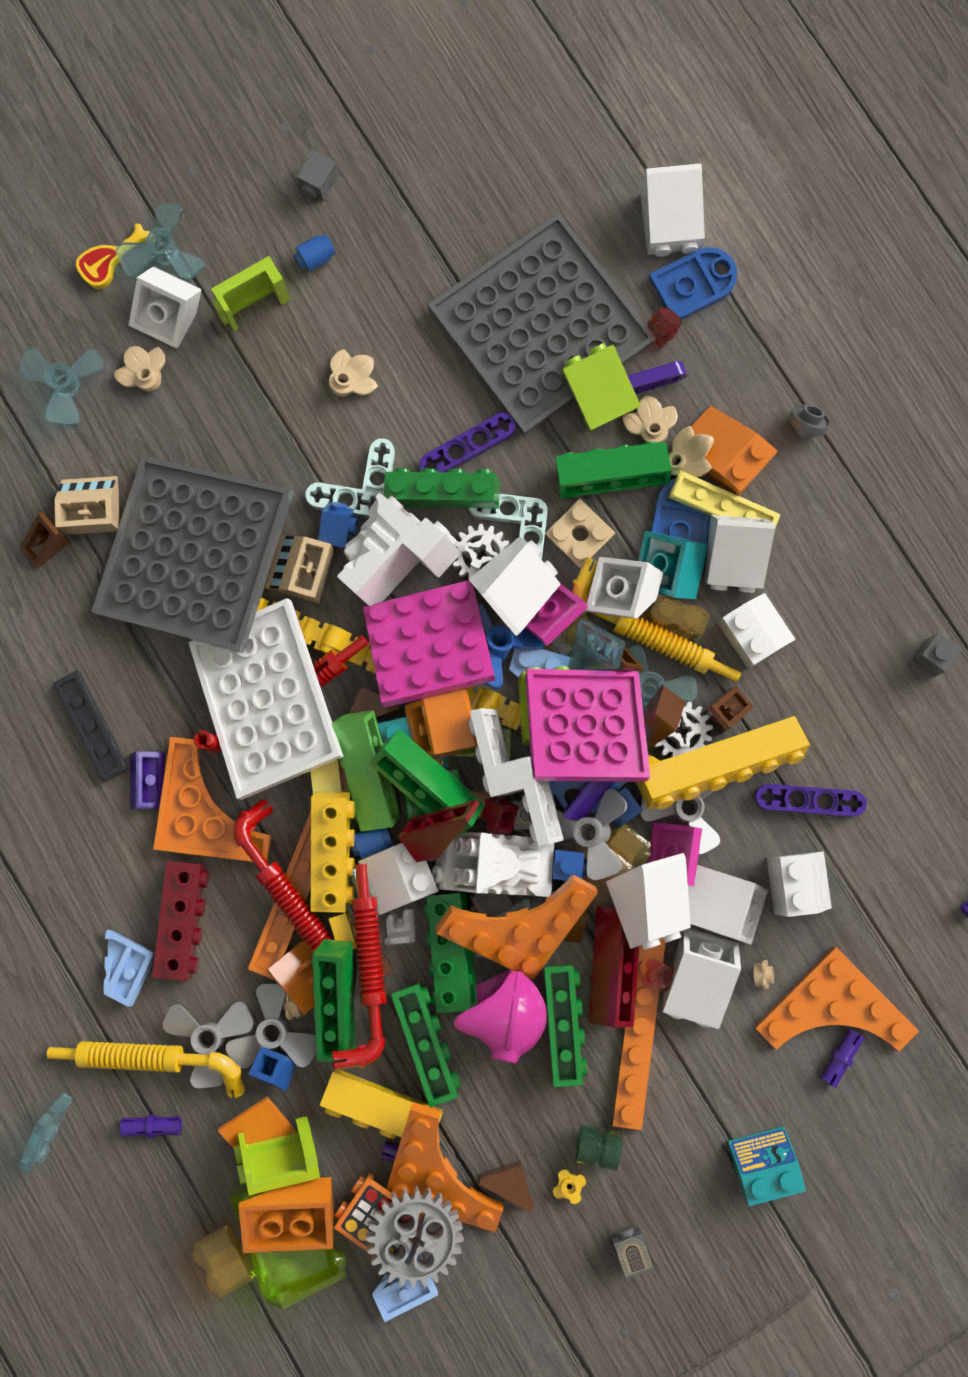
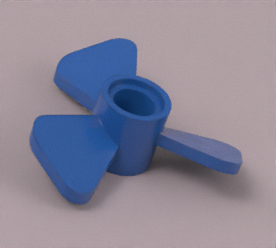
(507, 640)

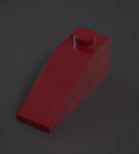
(432, 832)

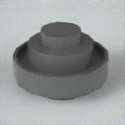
(809, 421)

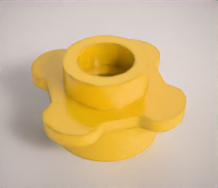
(577, 1183)

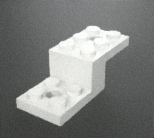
(510, 777)

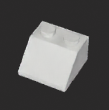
(163, 306)
(623, 587)
(756, 630)
(397, 878)

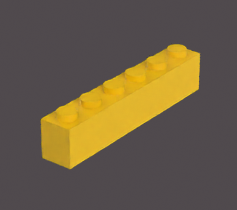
(723, 763)

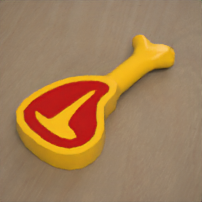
(99, 262)

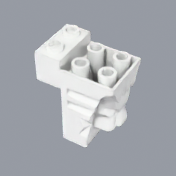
(391, 547)
(495, 865)

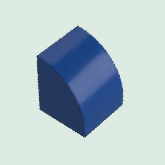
(632, 809)

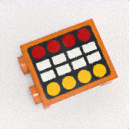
(354, 1216)

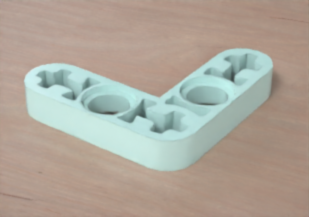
(368, 491)
(520, 515)

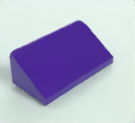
(146, 779)
(586, 799)

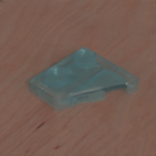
(595, 648)
(44, 1133)

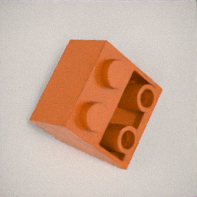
(441, 724)

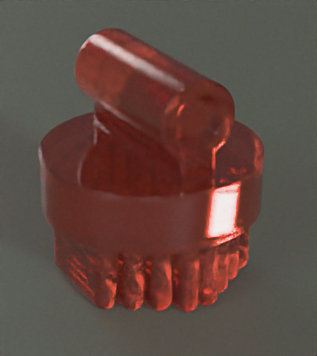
(664, 325)

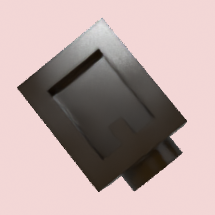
(489, 903)

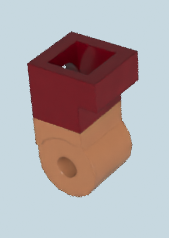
(497, 812)

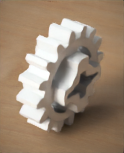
(469, 549)
(683, 744)

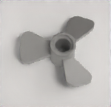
(709, 837)
(601, 859)
(234, 1022)
(297, 1045)

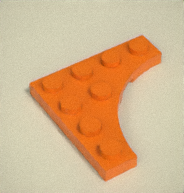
(189, 815)
(522, 937)
(835, 995)
(423, 1165)

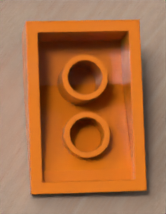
(736, 452)
(289, 1218)

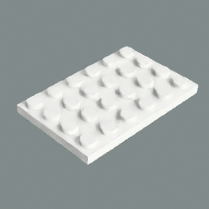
(267, 703)

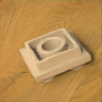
(580, 517)

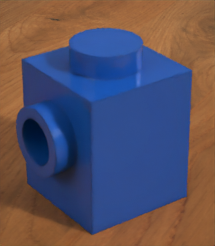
(337, 524)
(568, 863)
(272, 1068)

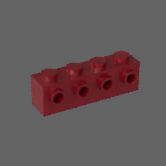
(180, 920)
(612, 973)

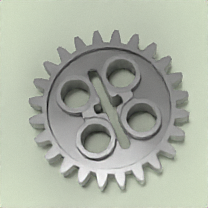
(390, 1231)

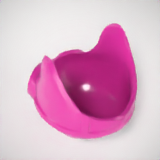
(507, 1016)

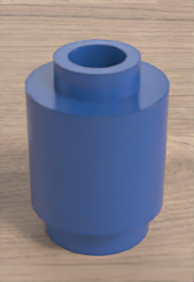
(314, 252)
(371, 842)

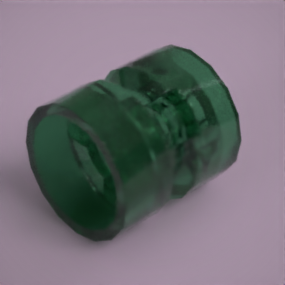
(598, 1147)

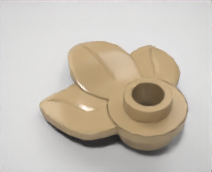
(140, 365)
(354, 371)
(650, 417)
(692, 451)

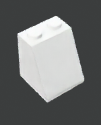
(673, 209)
(738, 552)
(516, 583)
(799, 884)
(652, 901)
(725, 904)
(702, 978)

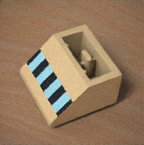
(87, 505)
(300, 567)

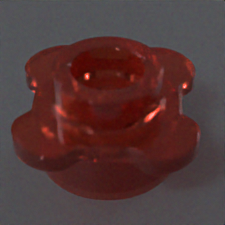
(665, 978)

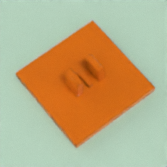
(296, 976)
(258, 1123)

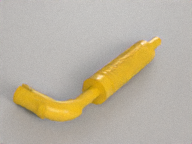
(652, 636)
(149, 1058)

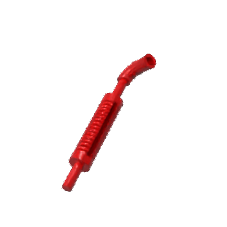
(326, 669)
(275, 881)
(371, 975)

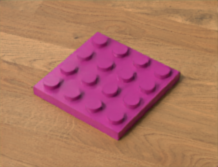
(428, 644)
(586, 725)

